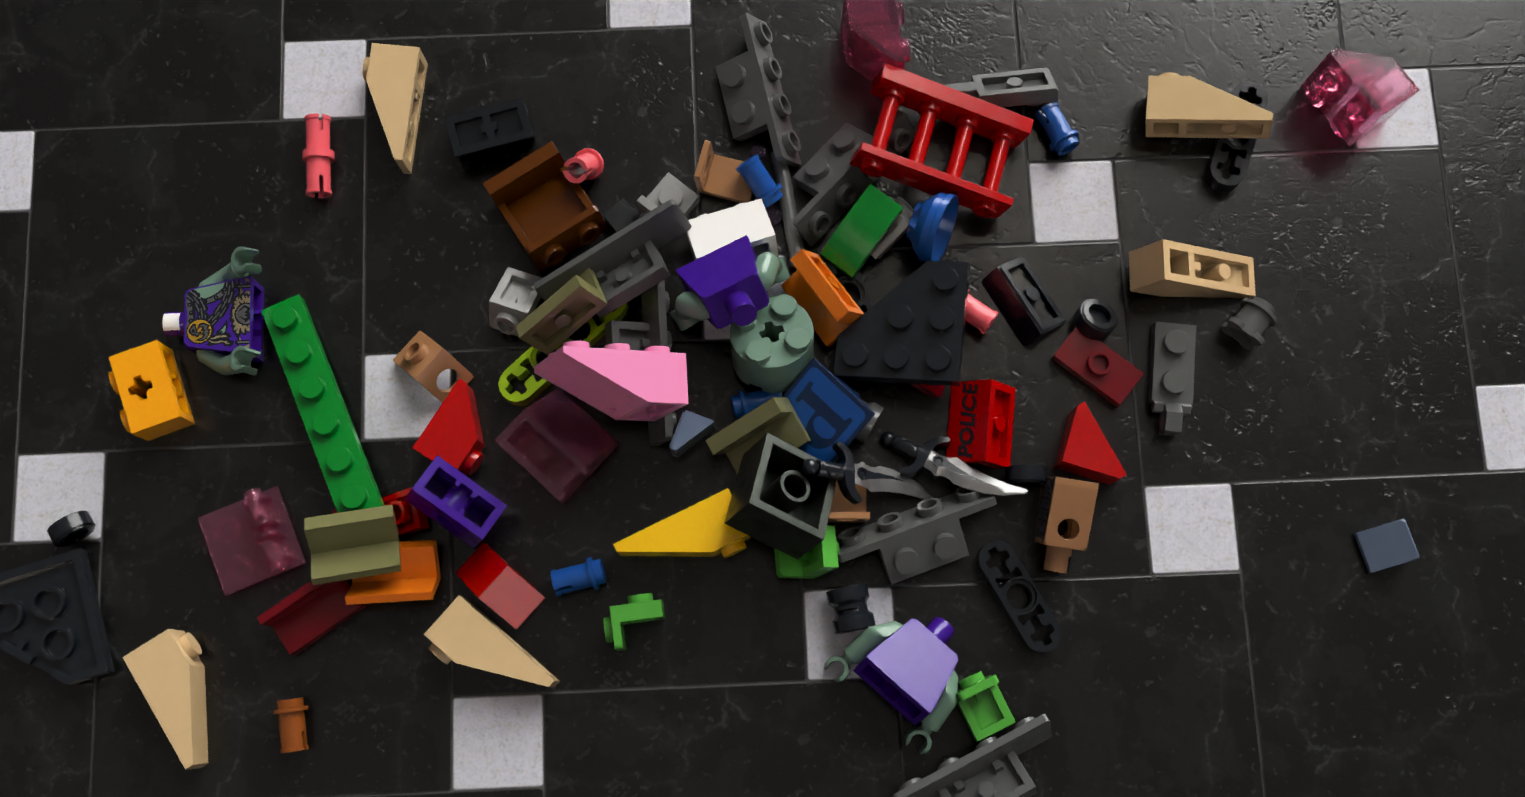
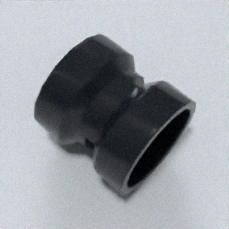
(848, 599)

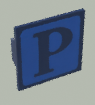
(827, 410)

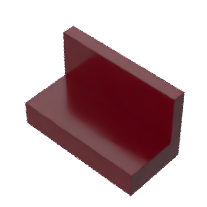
(309, 614)

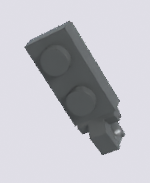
(1012, 88)
(1171, 374)

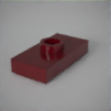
(1097, 367)

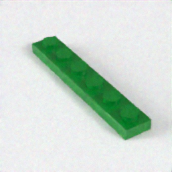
(321, 406)

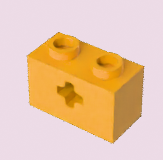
(166, 403)

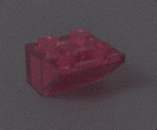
(873, 35)
(1358, 91)
(557, 443)

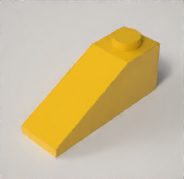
(691, 532)

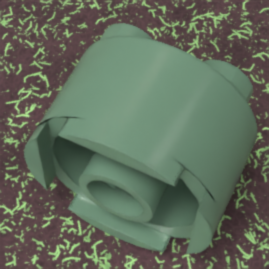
(774, 345)

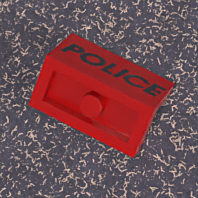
(981, 423)

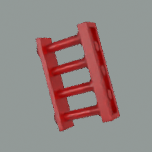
(951, 106)

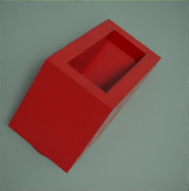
(454, 431)

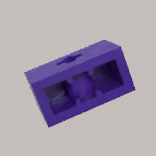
(455, 502)

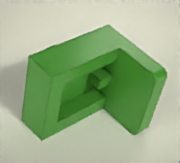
(814, 563)
(639, 609)
(983, 705)

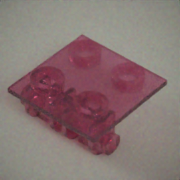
(251, 540)

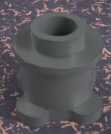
(1250, 322)

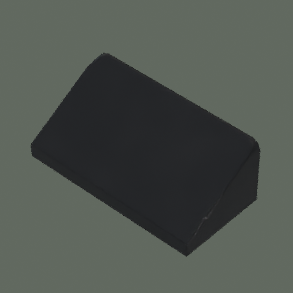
(1023, 300)

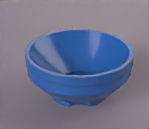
(933, 226)

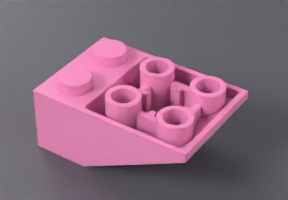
(620, 380)

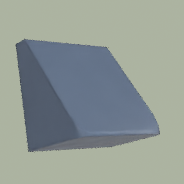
(689, 432)
(1386, 545)

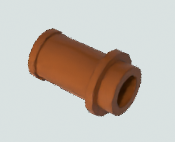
(292, 724)

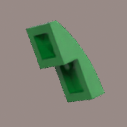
(861, 231)

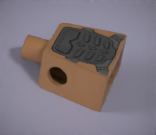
(1070, 501)

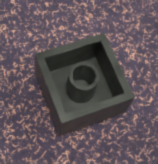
(778, 500)

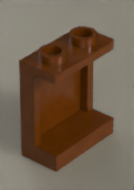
(545, 208)

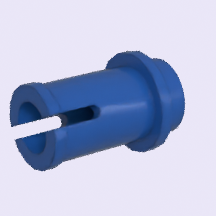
(1057, 129)
(760, 181)
(746, 402)
(578, 577)

